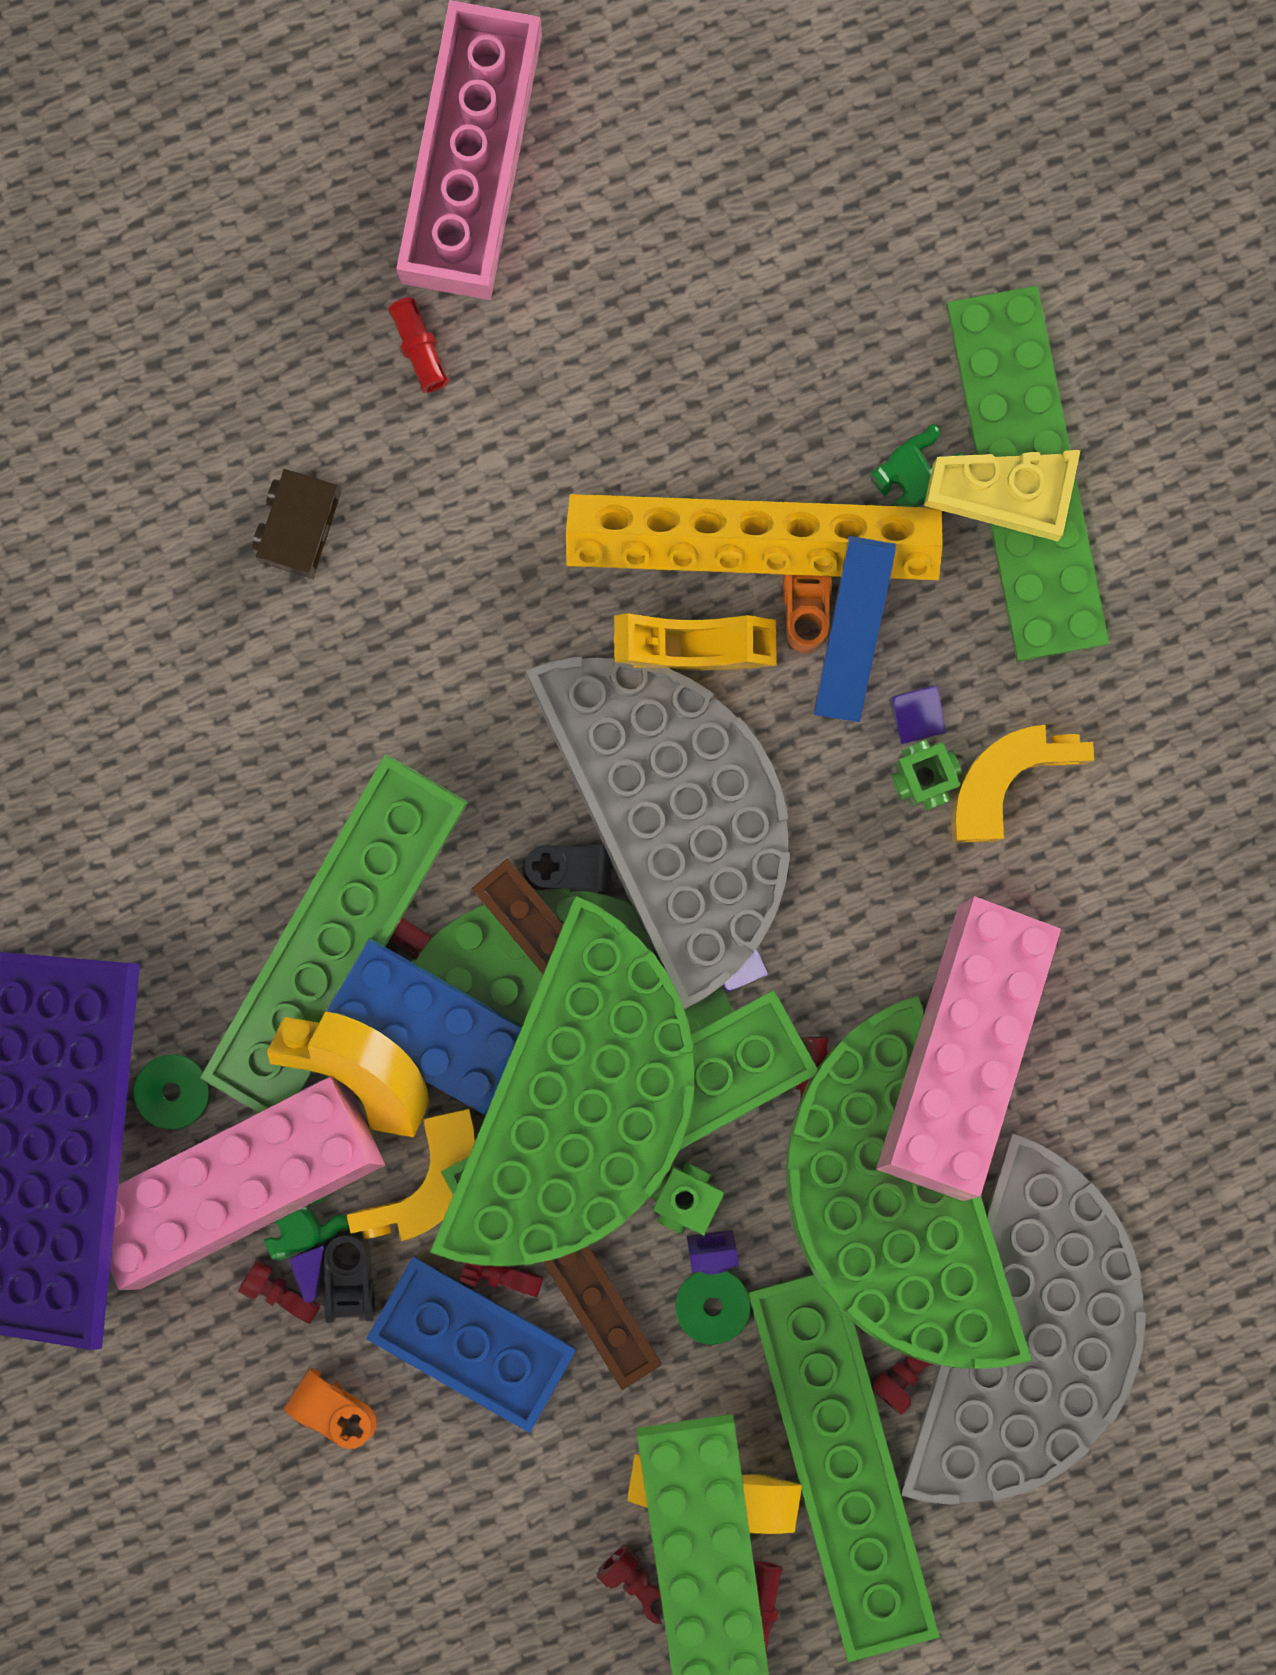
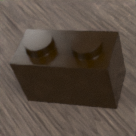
(296, 523)

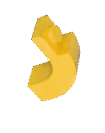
(695, 644)
(979, 799)
(363, 1061)
(449, 1141)
(769, 1501)

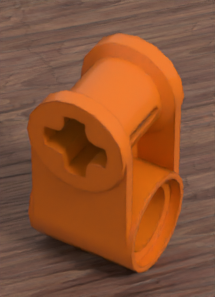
(806, 599)
(324, 1405)

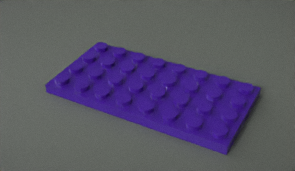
(61, 1140)

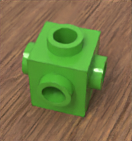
(939, 762)
(696, 1214)

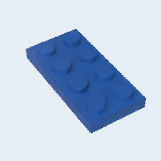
(443, 1030)
(471, 1343)

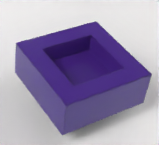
(712, 1252)

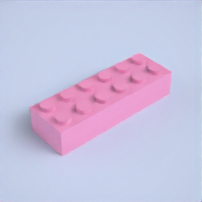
(469, 150)
(969, 1049)
(239, 1182)

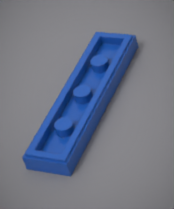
(854, 628)

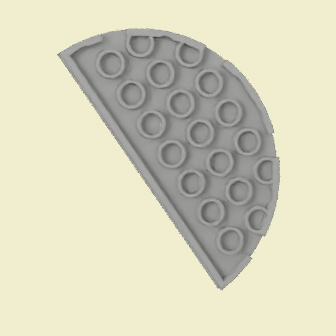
(679, 807)
(1083, 1325)

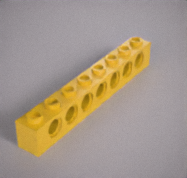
(745, 535)

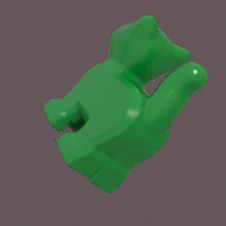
(908, 469)
(303, 1232)

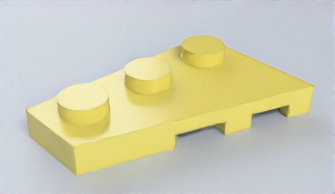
(1010, 491)

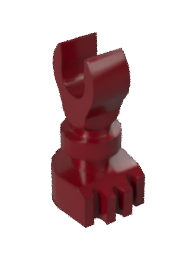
(507, 1276)
(258, 1282)
(893, 1387)
(634, 1580)

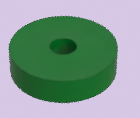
(151, 1098)
(718, 1327)

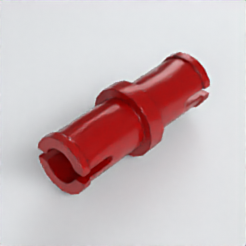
(418, 345)

